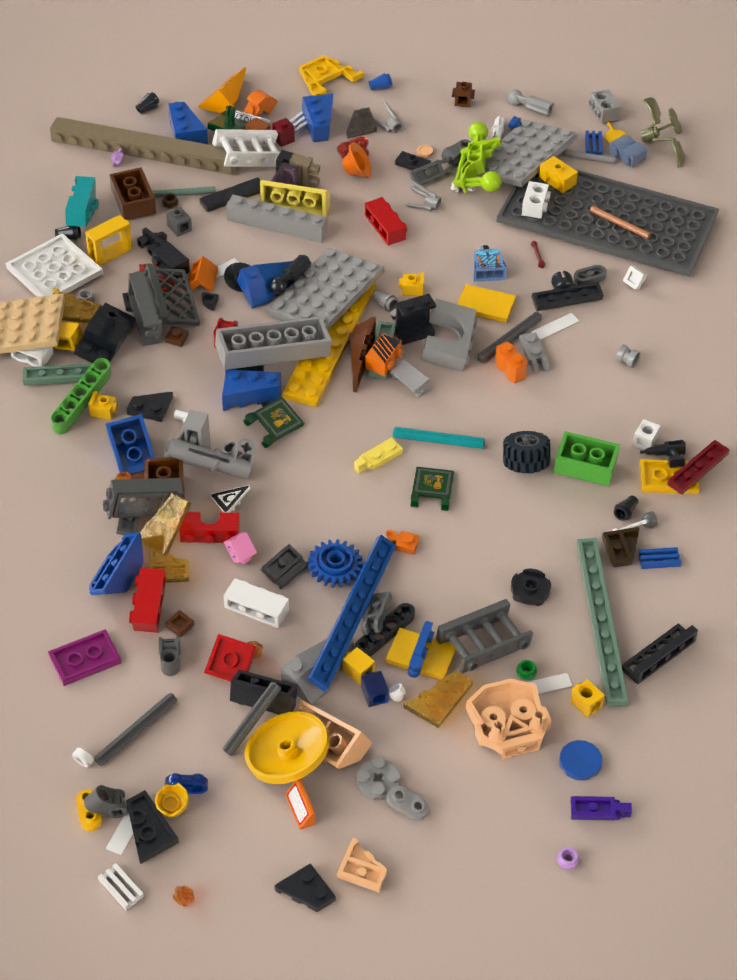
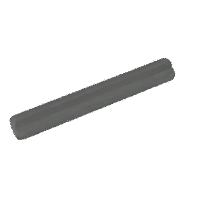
(252, 718)

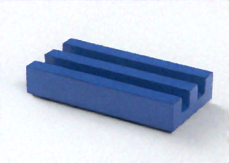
(593, 135)
(660, 556)

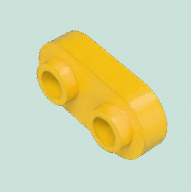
(87, 824)

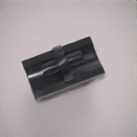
(151, 240)

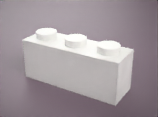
(256, 603)

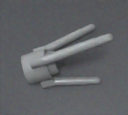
(393, 122)
(432, 200)

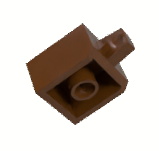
(163, 468)

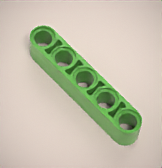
(99, 374)

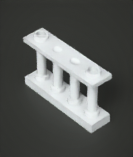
(247, 138)

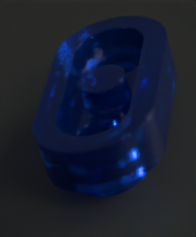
(192, 783)

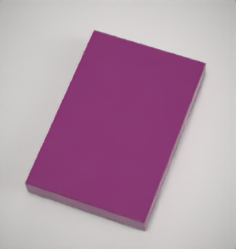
(84, 657)

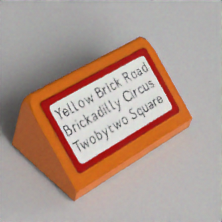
(300, 805)

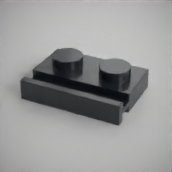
(284, 566)

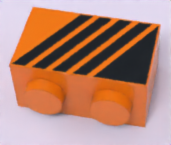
(383, 354)

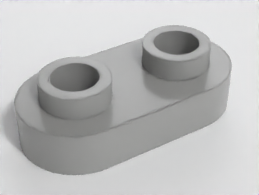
(406, 803)

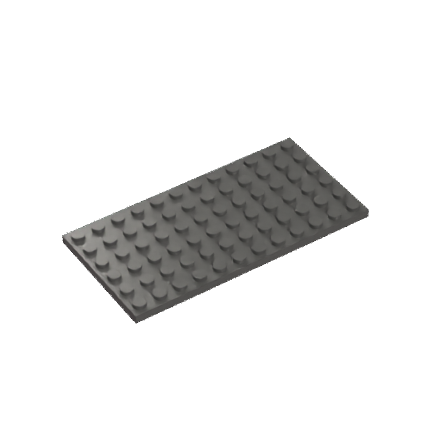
(675, 224)

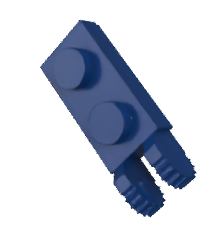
(420, 651)

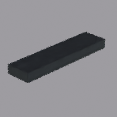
(221, 198)

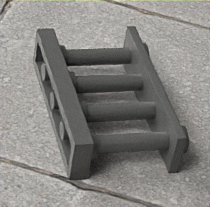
(483, 619)

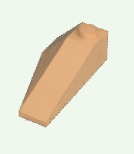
(345, 742)

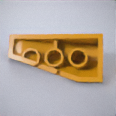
(225, 94)

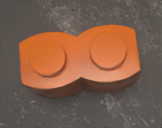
(511, 362)

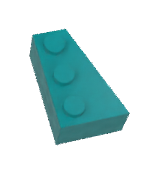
(83, 202)

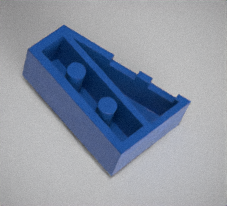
(317, 114)

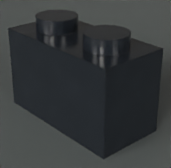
(170, 258)

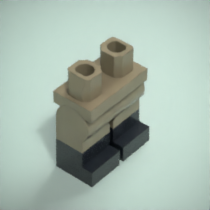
(305, 167)

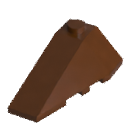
(361, 342)

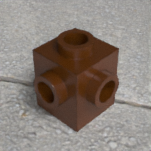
(463, 94)

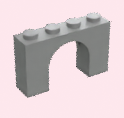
(451, 353)

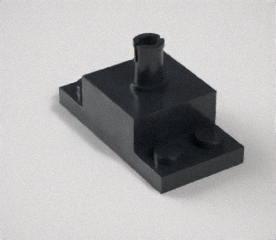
(104, 334)

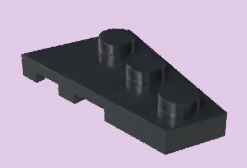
(149, 827)

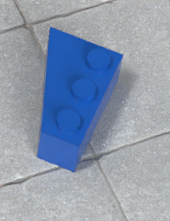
(186, 124)
(250, 387)

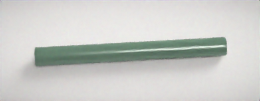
(185, 191)

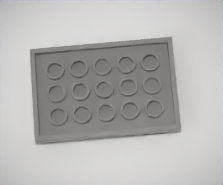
(526, 149)
(327, 288)

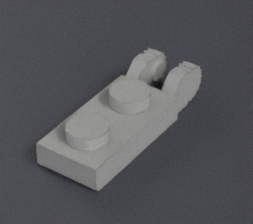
(533, 351)

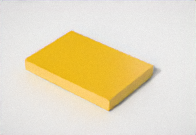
(487, 302)
(655, 475)
(437, 659)

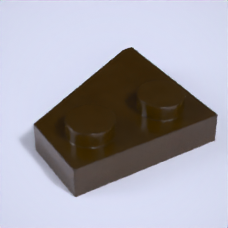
(621, 545)

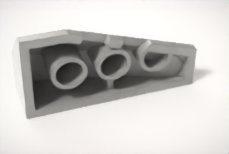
(299, 669)

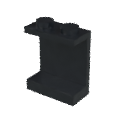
(413, 319)

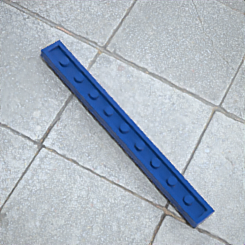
(351, 613)

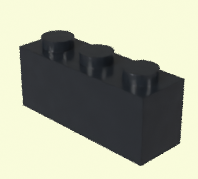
(248, 688)

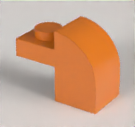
(259, 102)

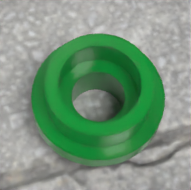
(526, 665)

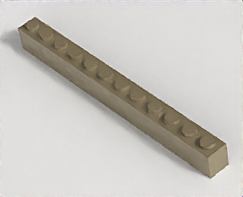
(141, 145)

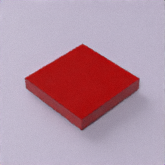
(229, 657)

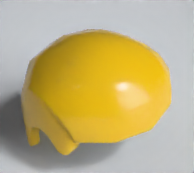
(172, 800)

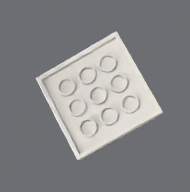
(54, 265)

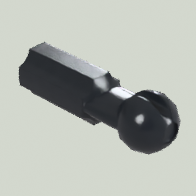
(291, 273)

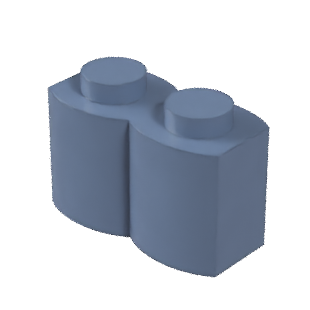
(628, 150)

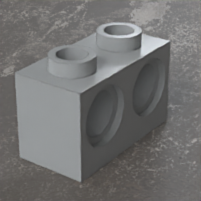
(604, 106)

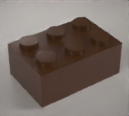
(133, 193)

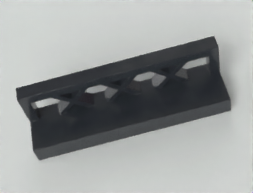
(663, 655)

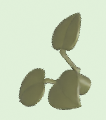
(652, 132)

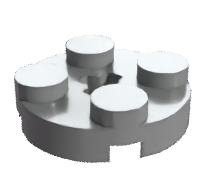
(377, 768)

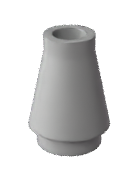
(386, 300)

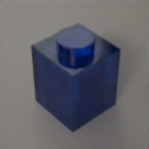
(374, 688)

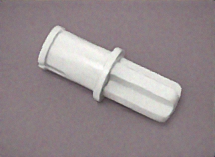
(498, 128)

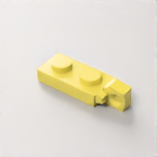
(378, 455)

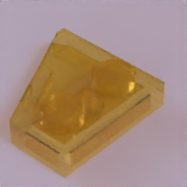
(175, 568)

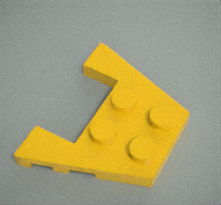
(323, 70)

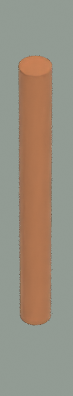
(620, 222)

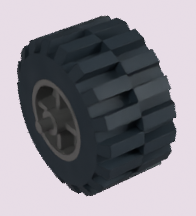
(526, 451)

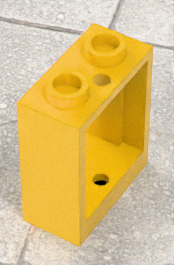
(103, 231)

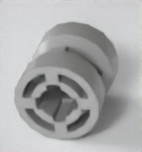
(628, 356)

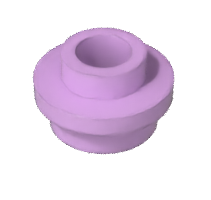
(568, 853)

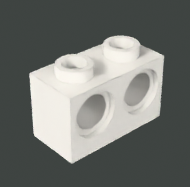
(535, 199)

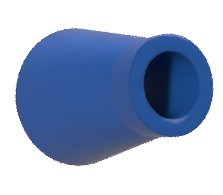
(380, 82)

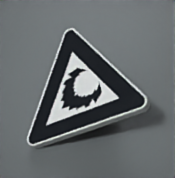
(230, 498)

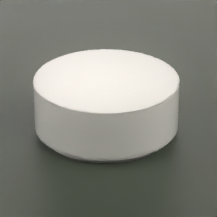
(82, 757)

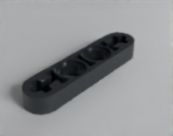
(387, 632)

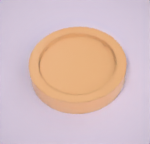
(425, 151)

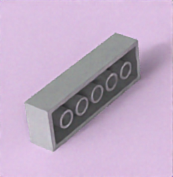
(272, 342)

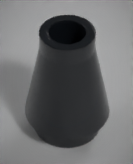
(148, 102)
(70, 232)
(625, 508)

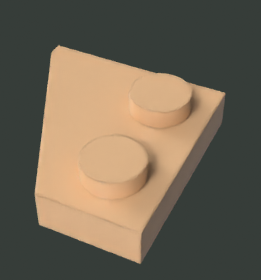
(361, 868)

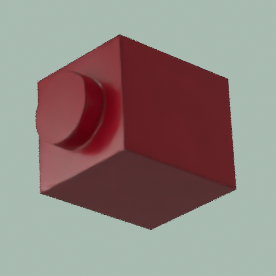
(285, 132)

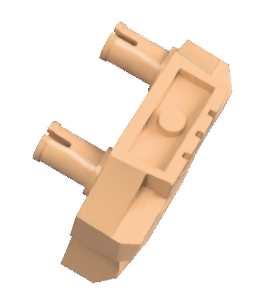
(512, 730)

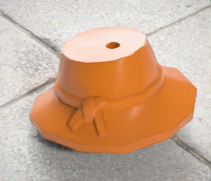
(357, 161)

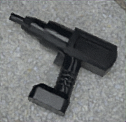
(669, 448)

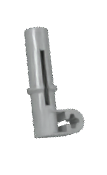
(214, 459)

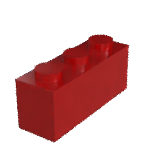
(385, 221)
(148, 600)

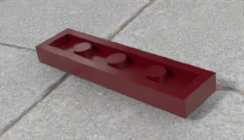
(698, 467)

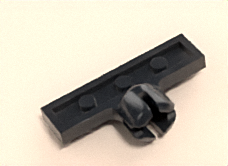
(566, 293)

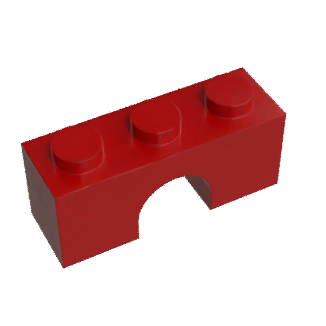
(195, 530)

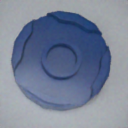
(580, 760)

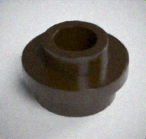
(170, 201)

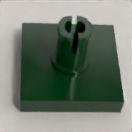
(227, 121)

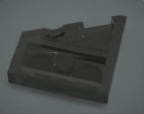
(361, 123)

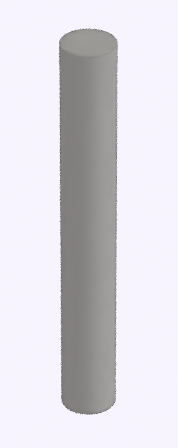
(594, 157)

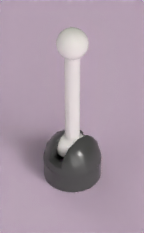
(648, 520)

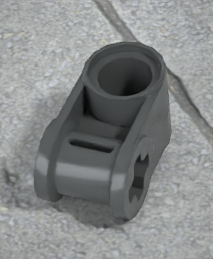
(454, 152)
(170, 655)
(106, 802)

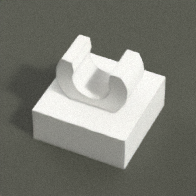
(634, 277)

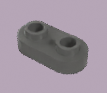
(590, 274)

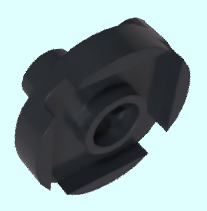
(530, 596)

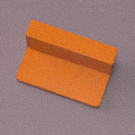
(202, 273)

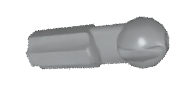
(532, 103)

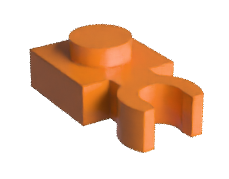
(404, 542)

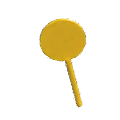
(613, 134)

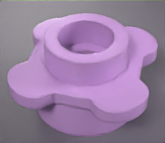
(117, 157)

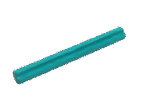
(438, 437)

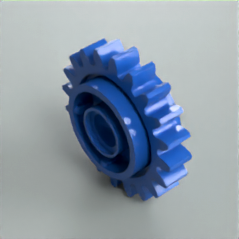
(335, 563)

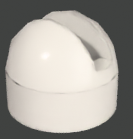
(397, 692)

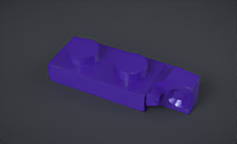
(598, 808)

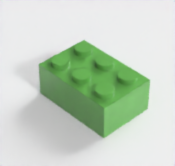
(586, 458)

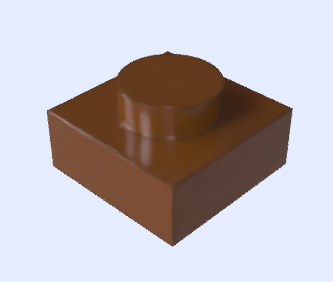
(176, 336)
(179, 623)

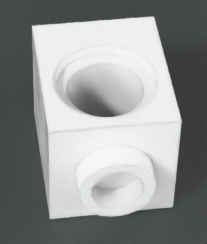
(646, 435)

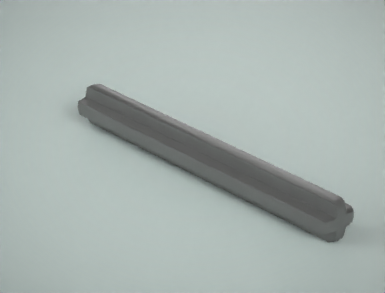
(510, 336)
(135, 729)

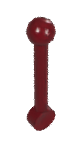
(541, 264)

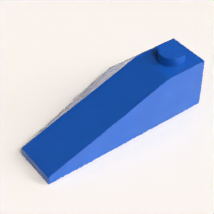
(256, 282)

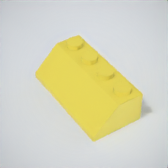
(295, 197)

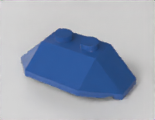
(119, 567)

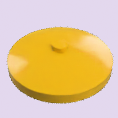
(286, 747)

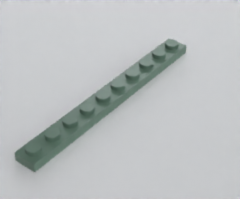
(602, 623)

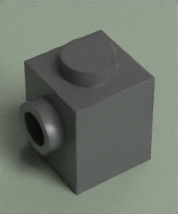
(179, 221)

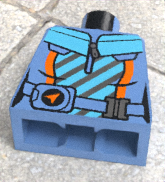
(488, 265)

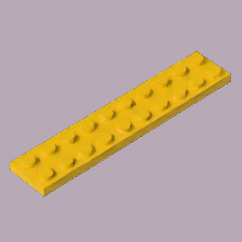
(314, 374)

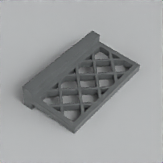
(160, 296)

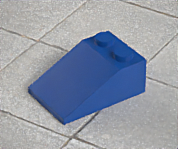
(130, 443)

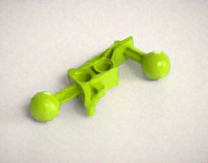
(476, 161)

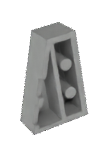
(196, 431)

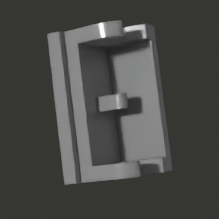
(411, 378)

